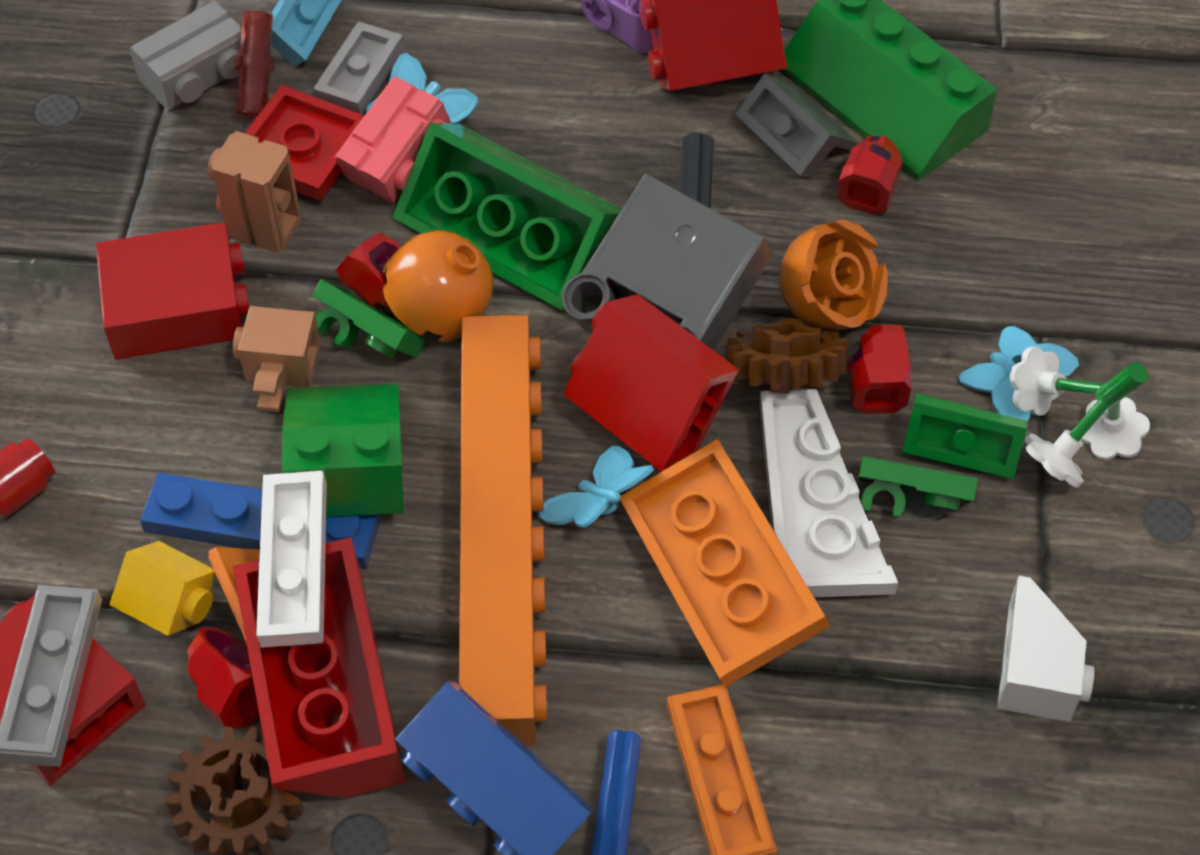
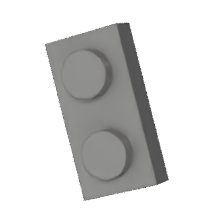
(359, 67)

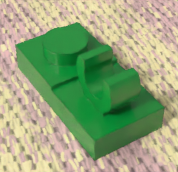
(352, 312)
(964, 436)
(941, 487)

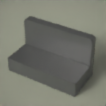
(792, 124)

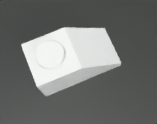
(1042, 658)

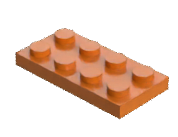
(723, 563)

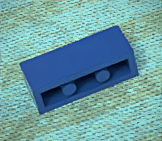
(491, 775)

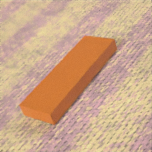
(720, 773)

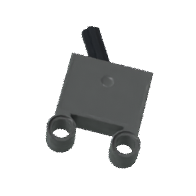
(675, 253)

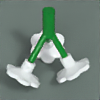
(1109, 422)

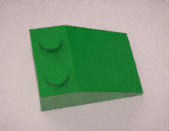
(353, 440)

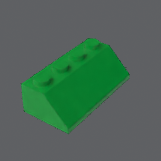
(889, 81)
(518, 214)

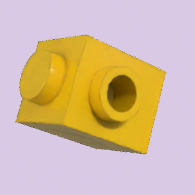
(163, 588)

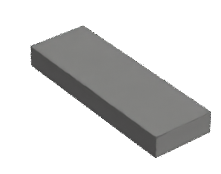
(48, 675)

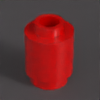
(22, 475)

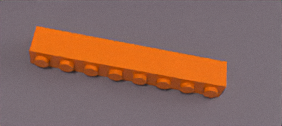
(497, 523)

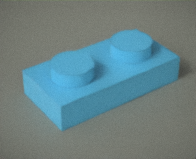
(299, 26)

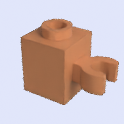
(277, 352)

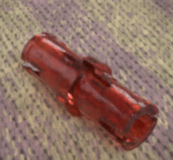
(254, 62)

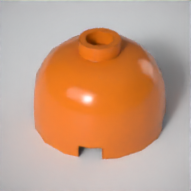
(833, 276)
(437, 283)

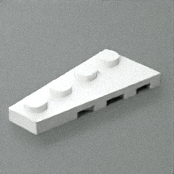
(817, 501)

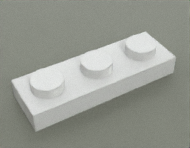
(292, 559)

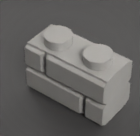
(188, 56)

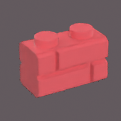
(389, 139)

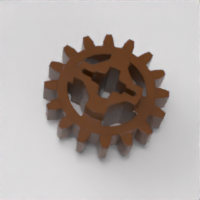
(787, 355)
(222, 773)

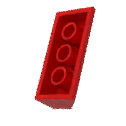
(328, 701)

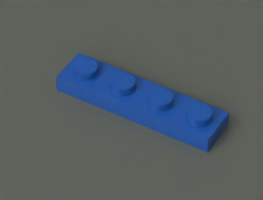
(232, 515)

